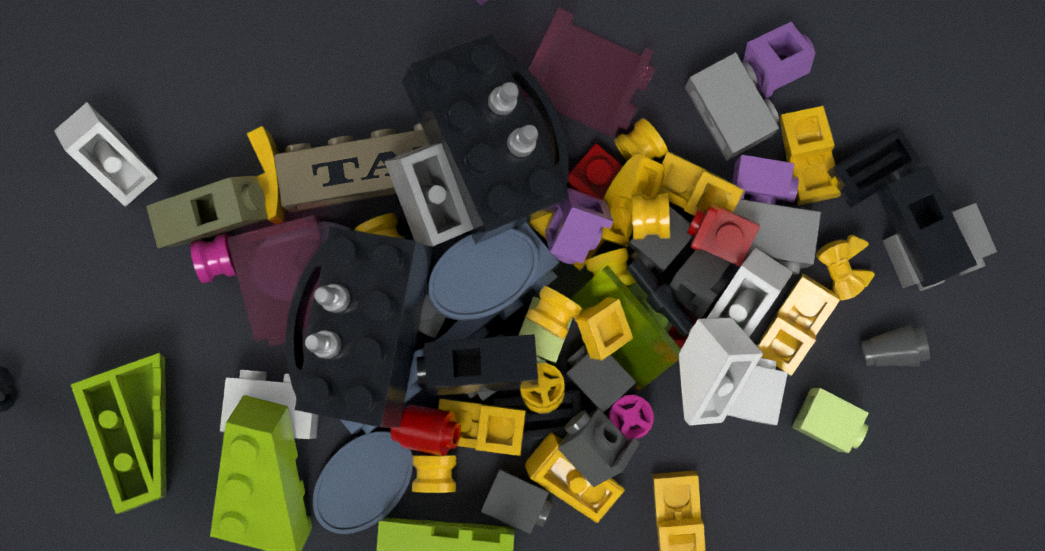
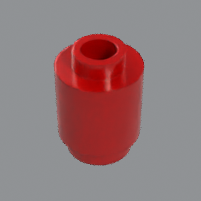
(427, 430)

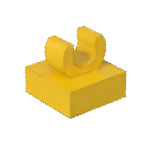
(604, 328)

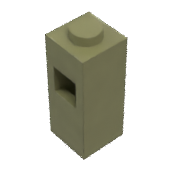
(207, 211)

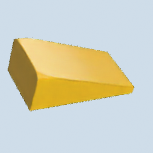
(557, 474)

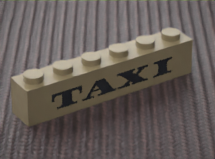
(343, 169)

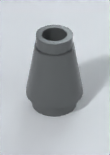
(897, 347)

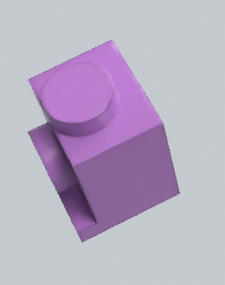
(779, 57)
(765, 180)
(577, 227)

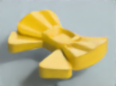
(846, 281)

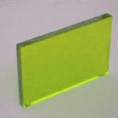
(651, 347)

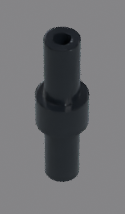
(660, 297)

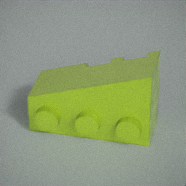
(128, 429)
(258, 480)
(428, 535)

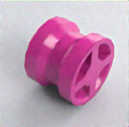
(212, 258)
(640, 415)

